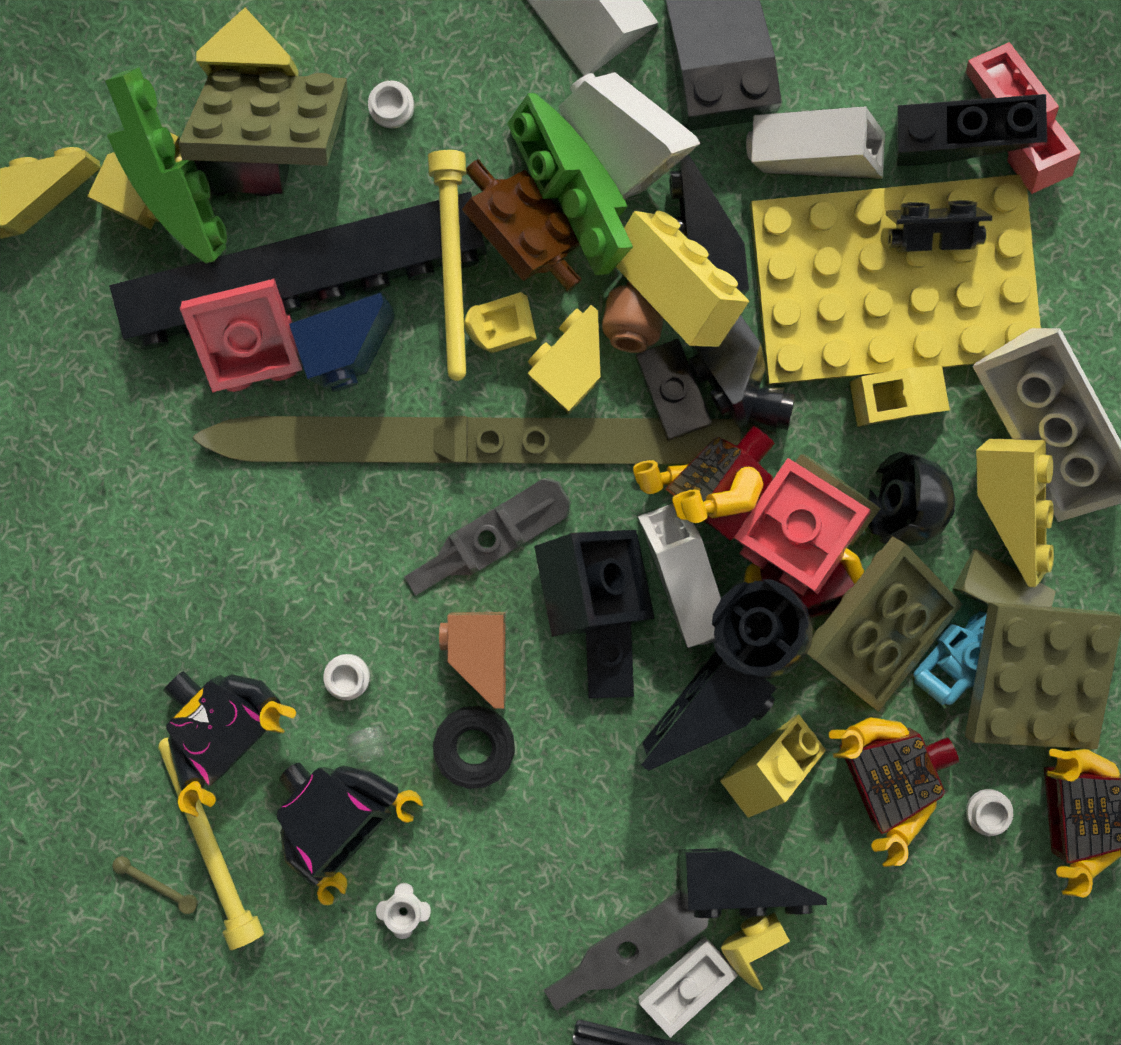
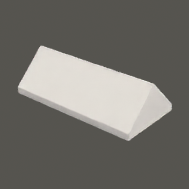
(594, 29)
(1048, 398)

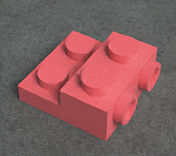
(242, 336)
(801, 528)

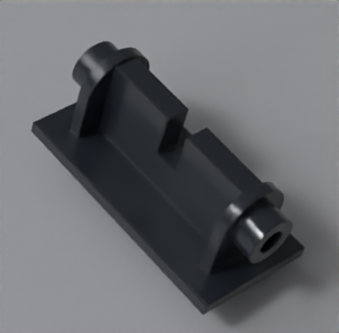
(956, 224)

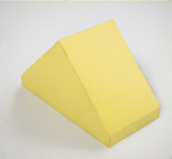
(245, 48)

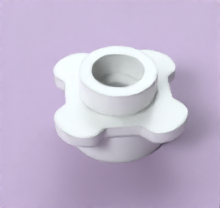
(403, 924)

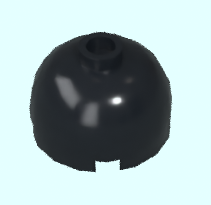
(913, 500)
(762, 629)

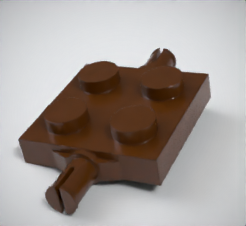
(522, 225)

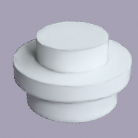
(391, 104)
(346, 677)
(989, 812)

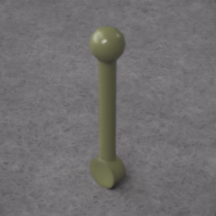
(186, 903)

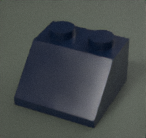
(342, 341)

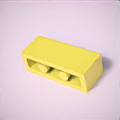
(680, 280)

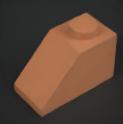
(478, 651)

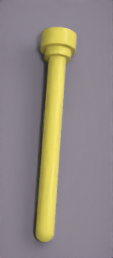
(447, 169)
(240, 925)

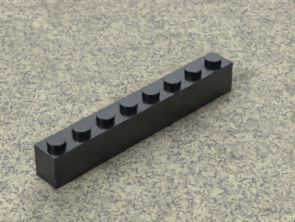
(303, 267)

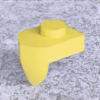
(501, 323)
(755, 940)

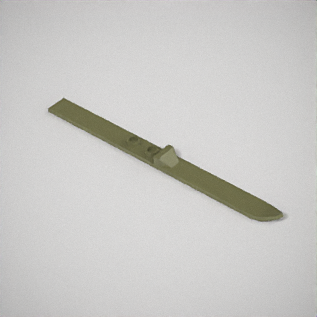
(457, 440)

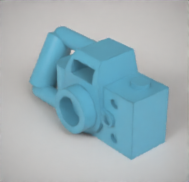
(956, 659)

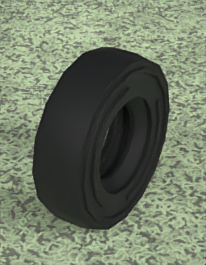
(467, 774)

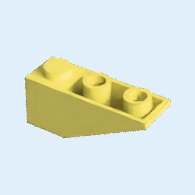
(36, 186)
(1013, 492)

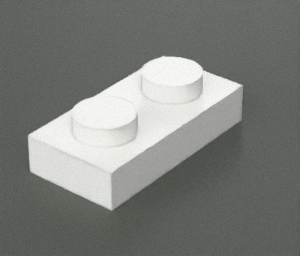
(687, 987)

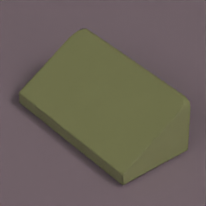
(993, 581)

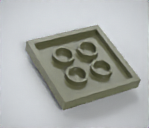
(265, 118)
(884, 624)
(1043, 676)

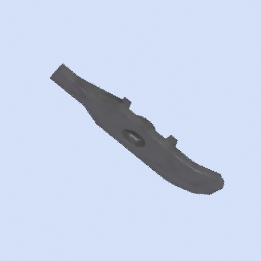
(512, 524)
(654, 936)

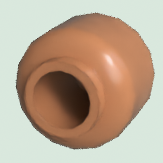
(631, 320)

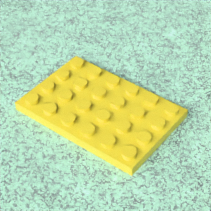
(854, 307)

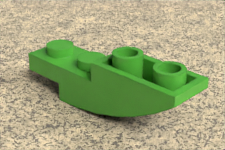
(571, 172)
(170, 189)

